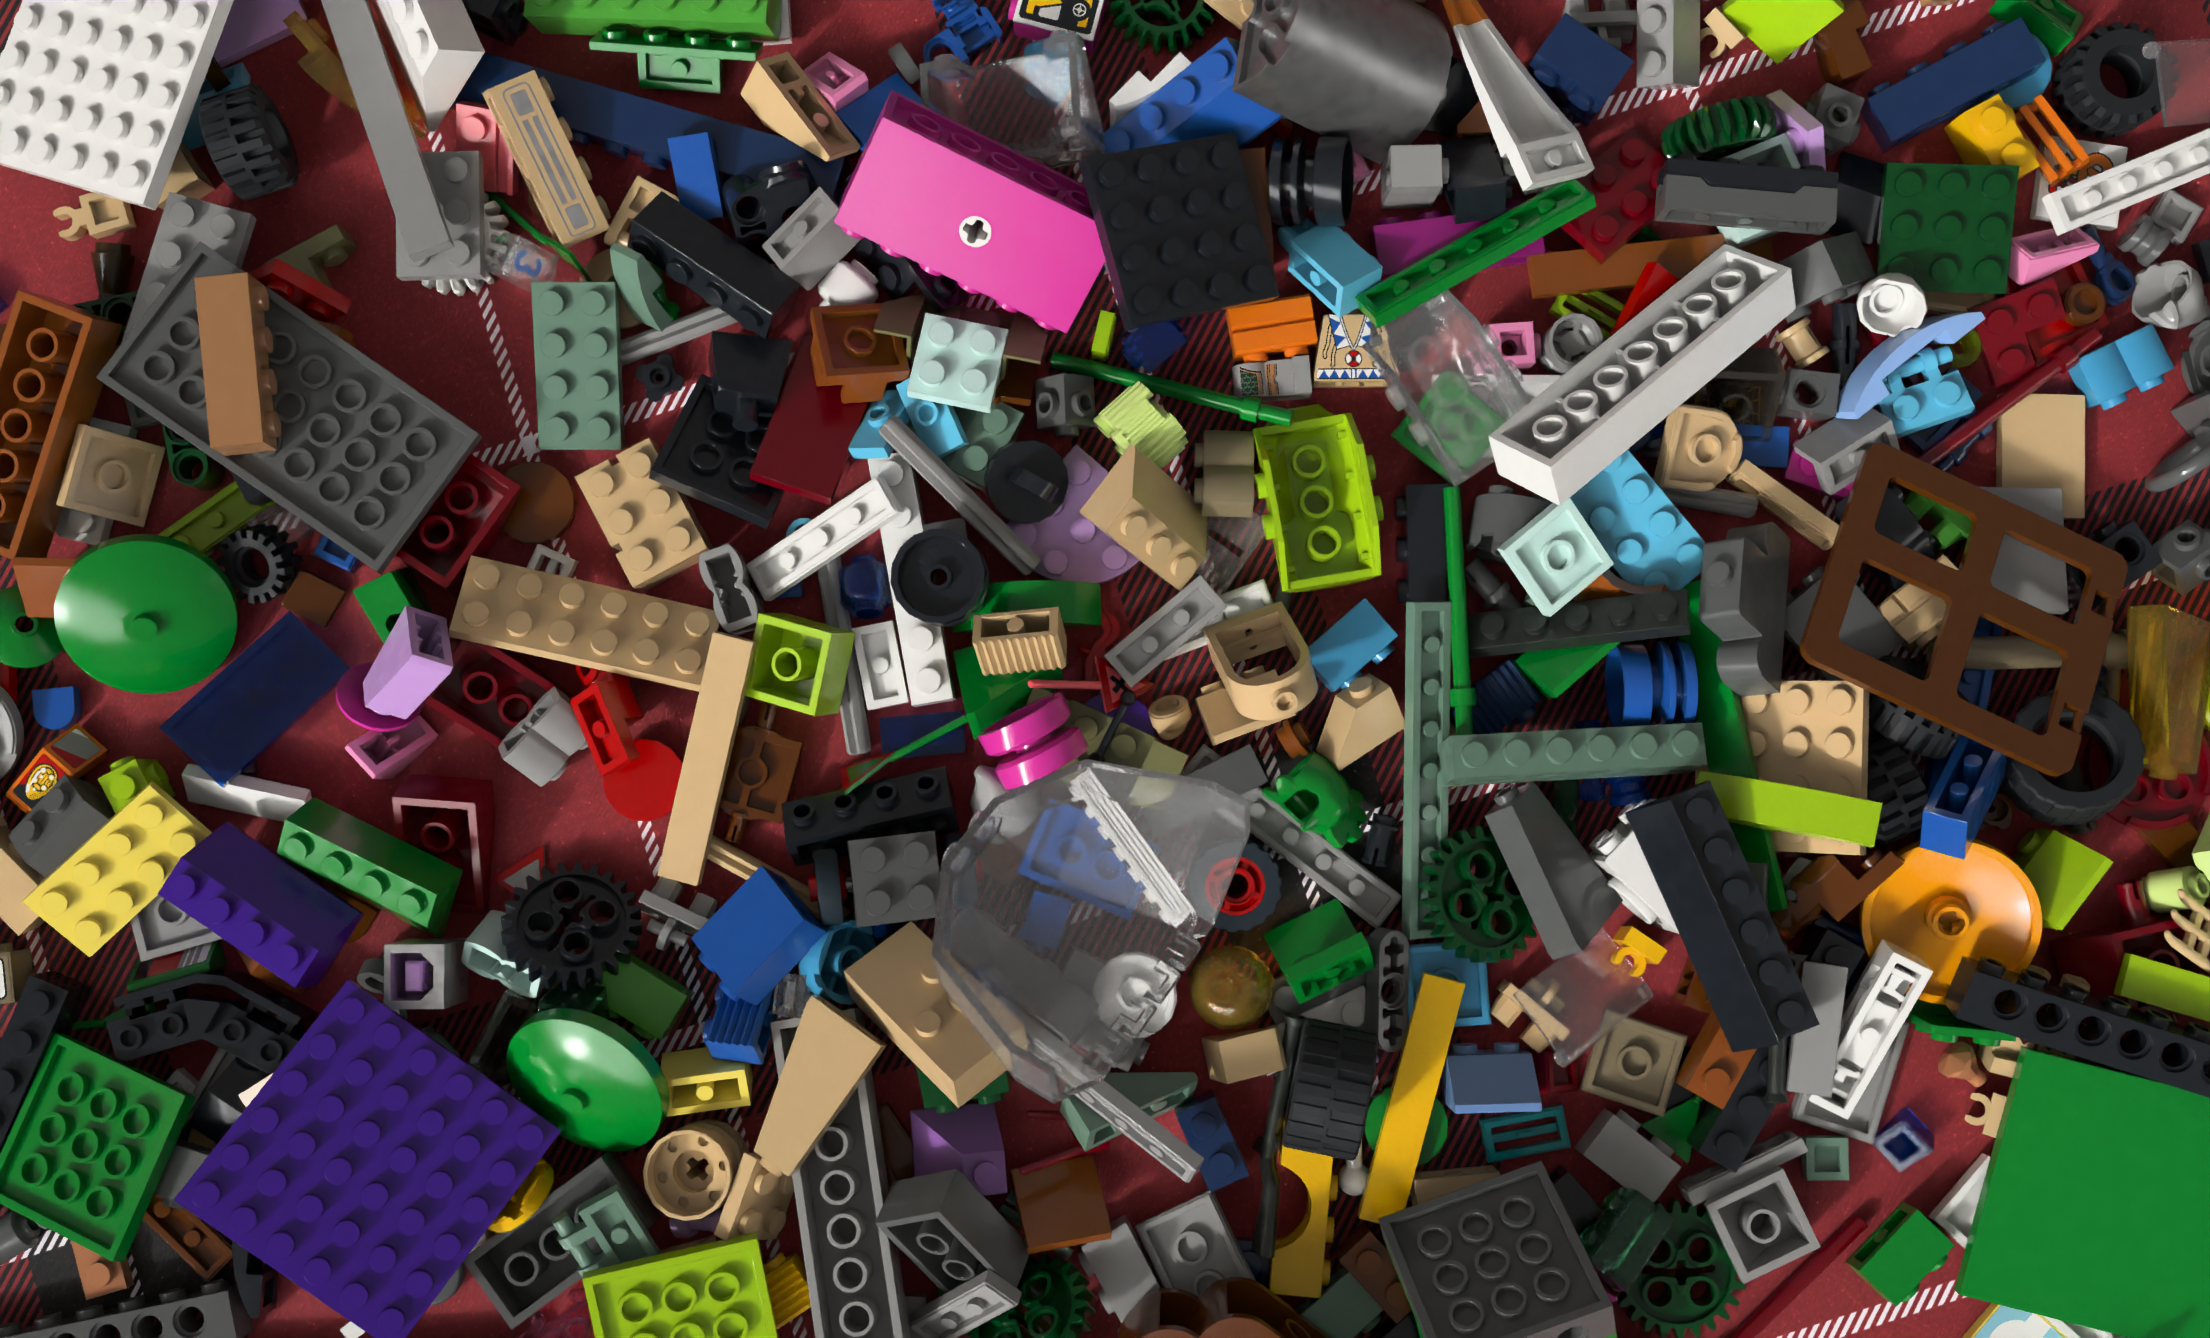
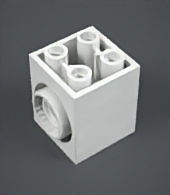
(1628, 872)

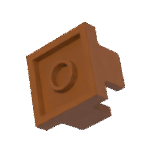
(852, 354)

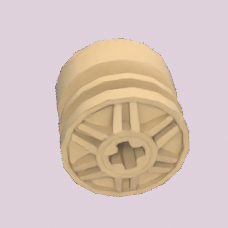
(674, 1175)

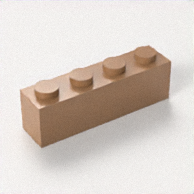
(237, 364)

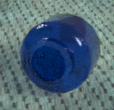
(865, 587)

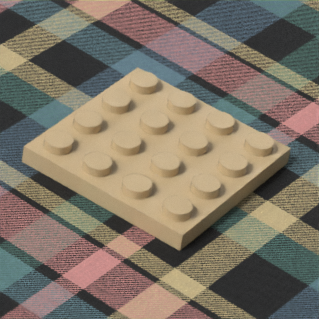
(1812, 740)

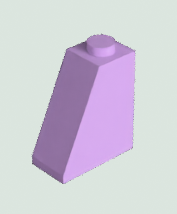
(409, 664)

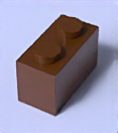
(1372, 1267)

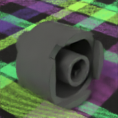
(1498, 518)

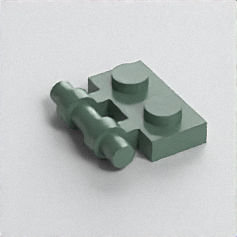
(613, 1225)

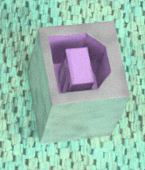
(425, 973)

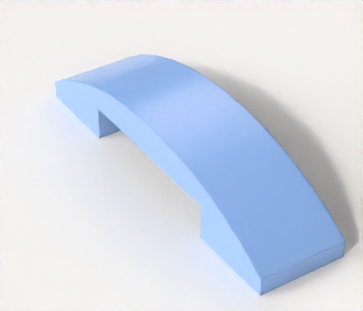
(1865, 384)

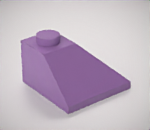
(962, 1141)

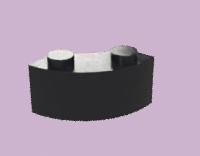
(1899, 525)

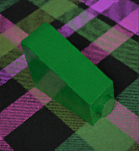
(994, 696)

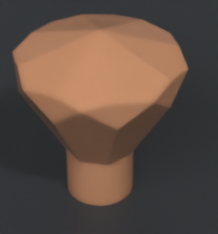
(1960, 1063)

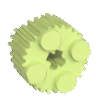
(1144, 424)

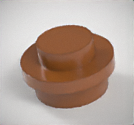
(1294, 738)

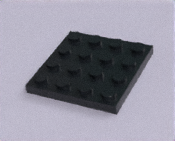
(1178, 230)

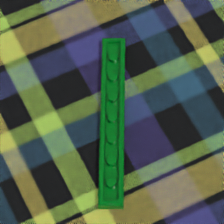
(1728, 742)

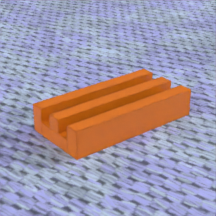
(2081, 157)

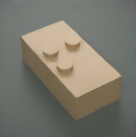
(904, 998)

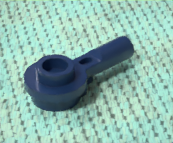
(2110, 276)

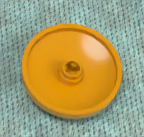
(1954, 910)

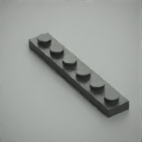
(1580, 624)

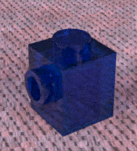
(1152, 344)

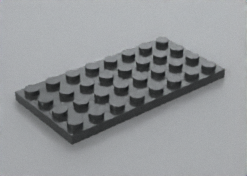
(355, 444)

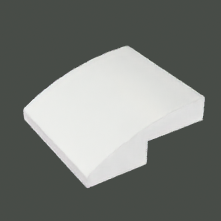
(1140, 88)

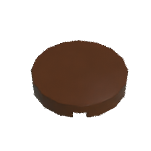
(543, 506)

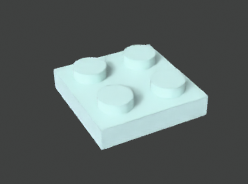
(957, 363)
(1555, 556)

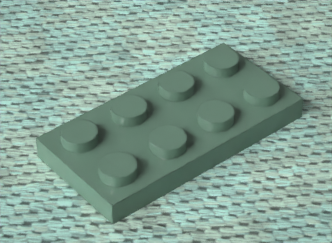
(578, 365)

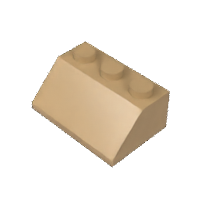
(1150, 517)

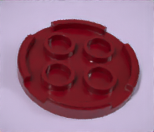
(2153, 801)

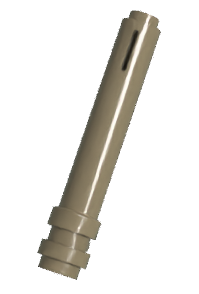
(2023, 653)

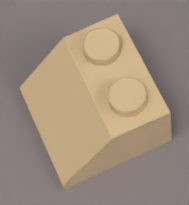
(1220, 715)

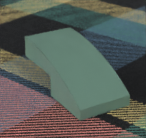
(636, 285)

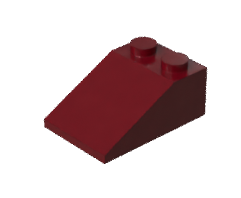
(460, 525)
(489, 689)
(454, 823)

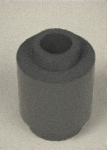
(16, 1235)

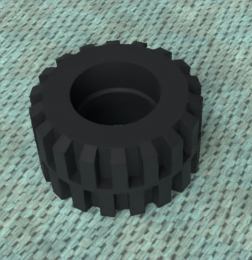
(2083, 93)
(249, 142)
(1906, 727)
(1896, 785)

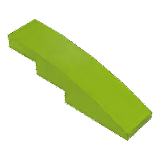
(1795, 809)

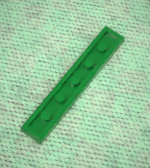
(1475, 251)

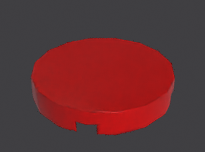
(647, 785)

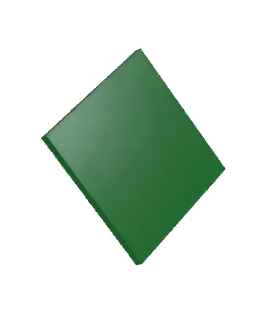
(2096, 1202)

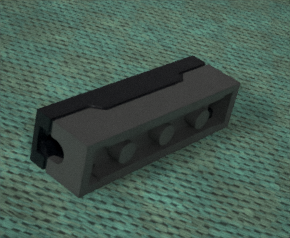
(1746, 195)

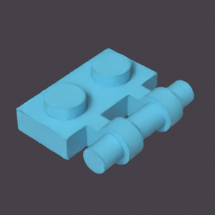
(1929, 402)

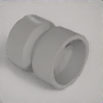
(1569, 342)

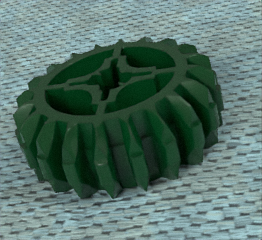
(1177, 30)
(1721, 129)

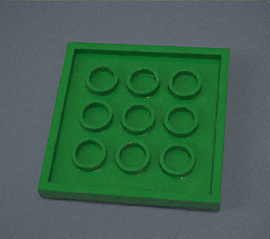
(90, 1146)

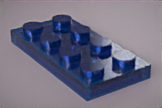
(255, 699)

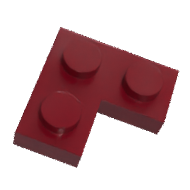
(2007, 321)

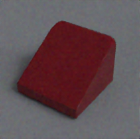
(1553, 1077)

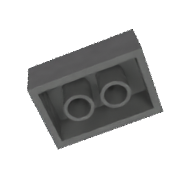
(951, 1230)

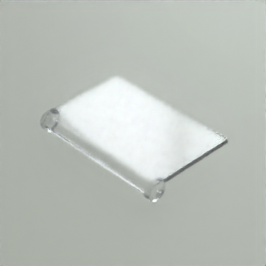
(2182, 79)
(1582, 998)

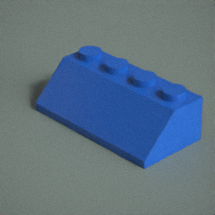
(1194, 106)

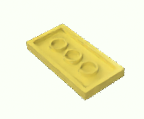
(117, 869)

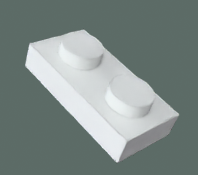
(880, 665)

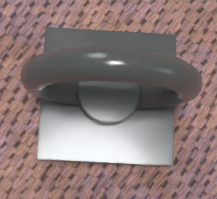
(2191, 457)

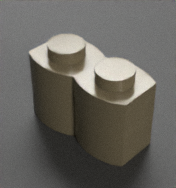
(1226, 473)

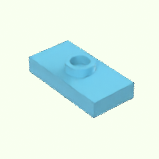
(934, 423)
(867, 441)

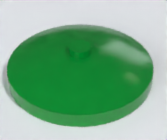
(146, 614)
(588, 1079)

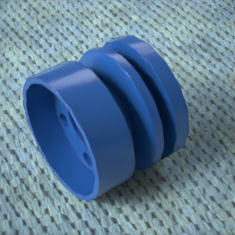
(1652, 685)

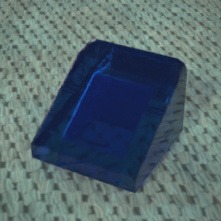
(1904, 1140)

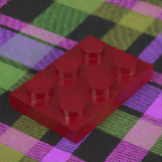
(1623, 193)

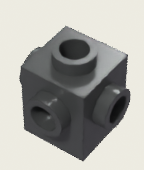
(1838, 113)
(1065, 404)
(2184, 557)

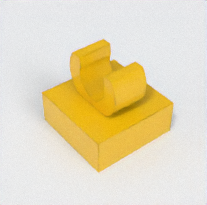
(1639, 947)

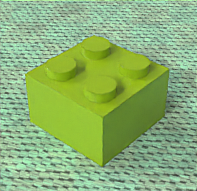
(799, 663)

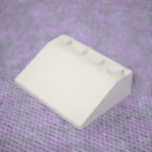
(433, 49)

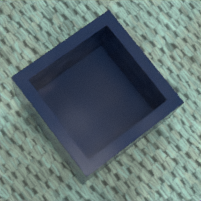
(1578, 69)

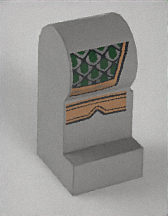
(1274, 379)

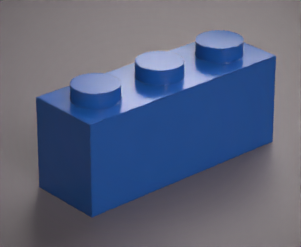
(1961, 798)

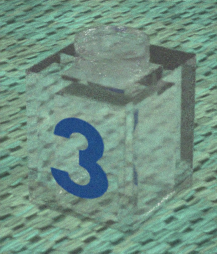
(521, 262)

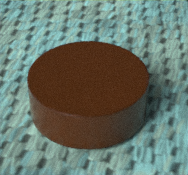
(2083, 303)

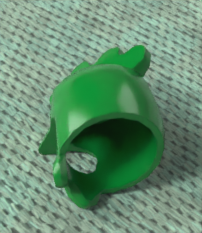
(1320, 800)

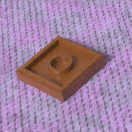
(1061, 1205)

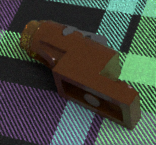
(1830, 886)

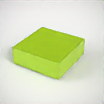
(1104, 335)

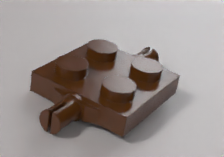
(759, 774)

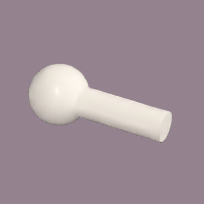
(1353, 1175)

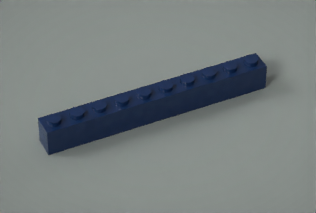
(641, 126)

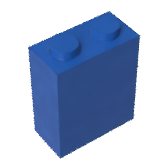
(757, 936)

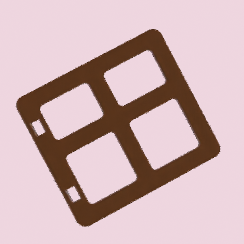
(1967, 597)

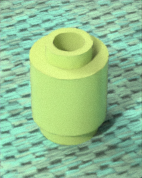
(2163, 885)

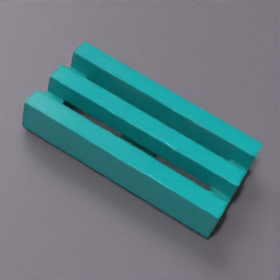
(1489, 1138)

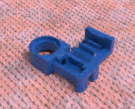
(969, 29)

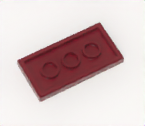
(807, 435)

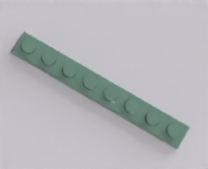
(1424, 729)

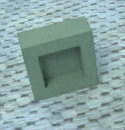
(1826, 1158)

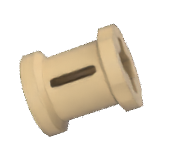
(1802, 343)

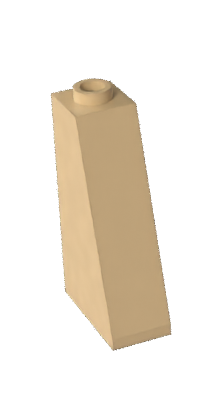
(817, 1080)

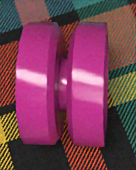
(1033, 742)

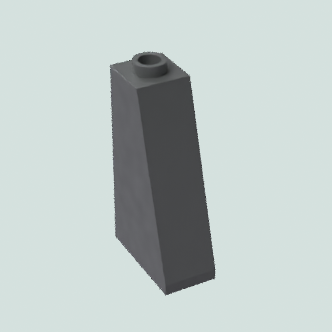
(1551, 869)

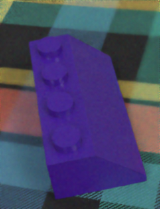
(262, 905)

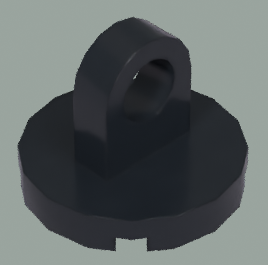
(1026, 481)

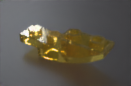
(327, 67)

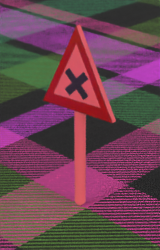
(1109, 683)

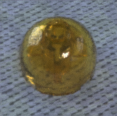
(1231, 987)

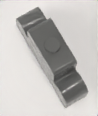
(1746, 605)

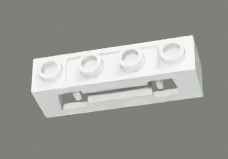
(1873, 1021)

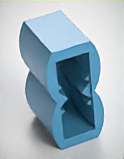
(2120, 366)

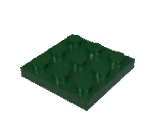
(1947, 225)

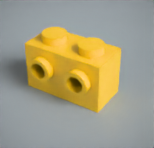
(1991, 137)

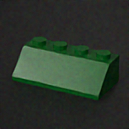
(370, 865)

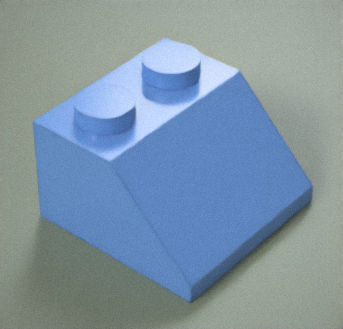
(1490, 1079)

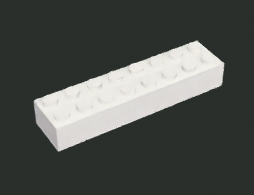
(1642, 373)

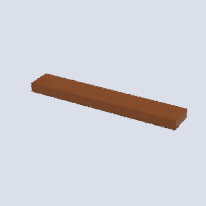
(1580, 272)

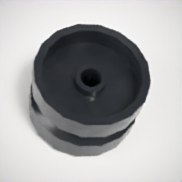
(966, 582)

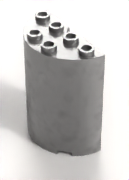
(1347, 67)

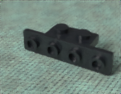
(903, 275)

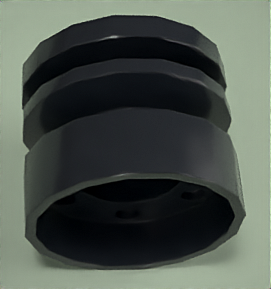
(1307, 180)

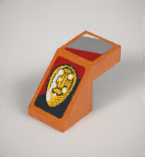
(70, 754)

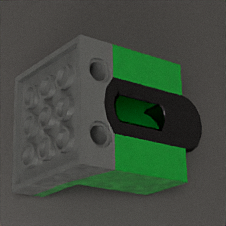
(1498, 1263)

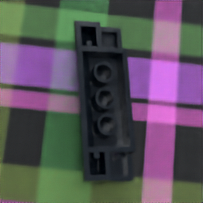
(1722, 918)

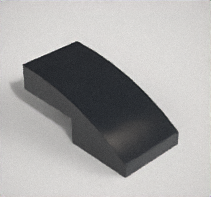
(255, 1282)

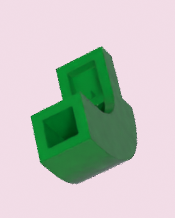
(1076, 600)

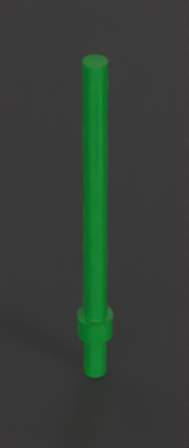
(1248, 408)
(1462, 695)

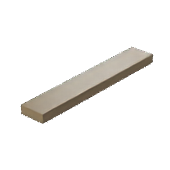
(707, 758)

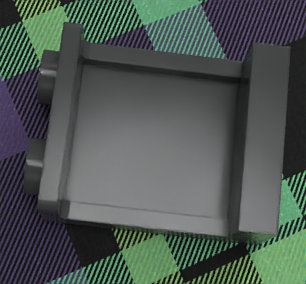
(1861, 629)

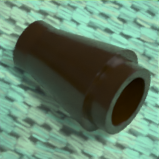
(112, 268)

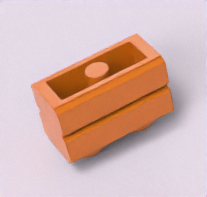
(1272, 329)

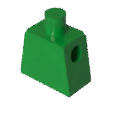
(387, 596)

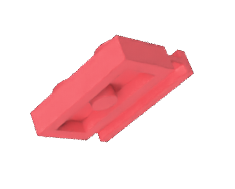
(479, 132)

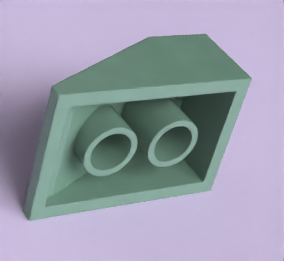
(985, 436)

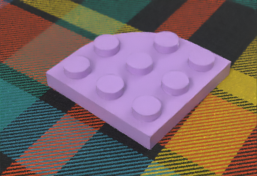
(1067, 541)

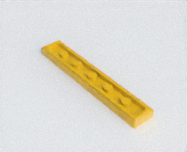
(1411, 1096)

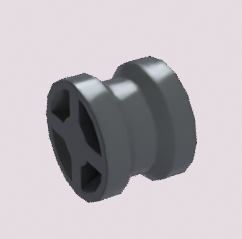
(2145, 239)

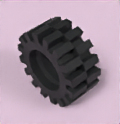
(279, 557)

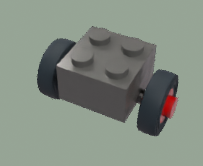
(889, 879)

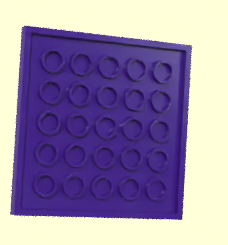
(369, 1164)

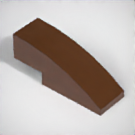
(1840, 48)

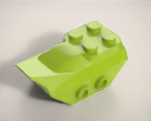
(1319, 500)

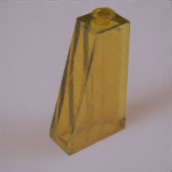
(2168, 686)

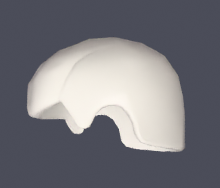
(1891, 304)

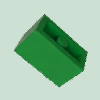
(1900, 1254)

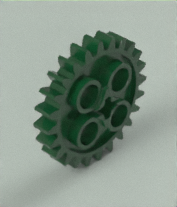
(1480, 898)
(1050, 1304)
(1674, 1306)

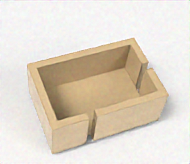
(643, 518)

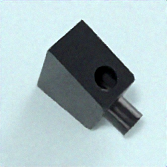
(747, 375)

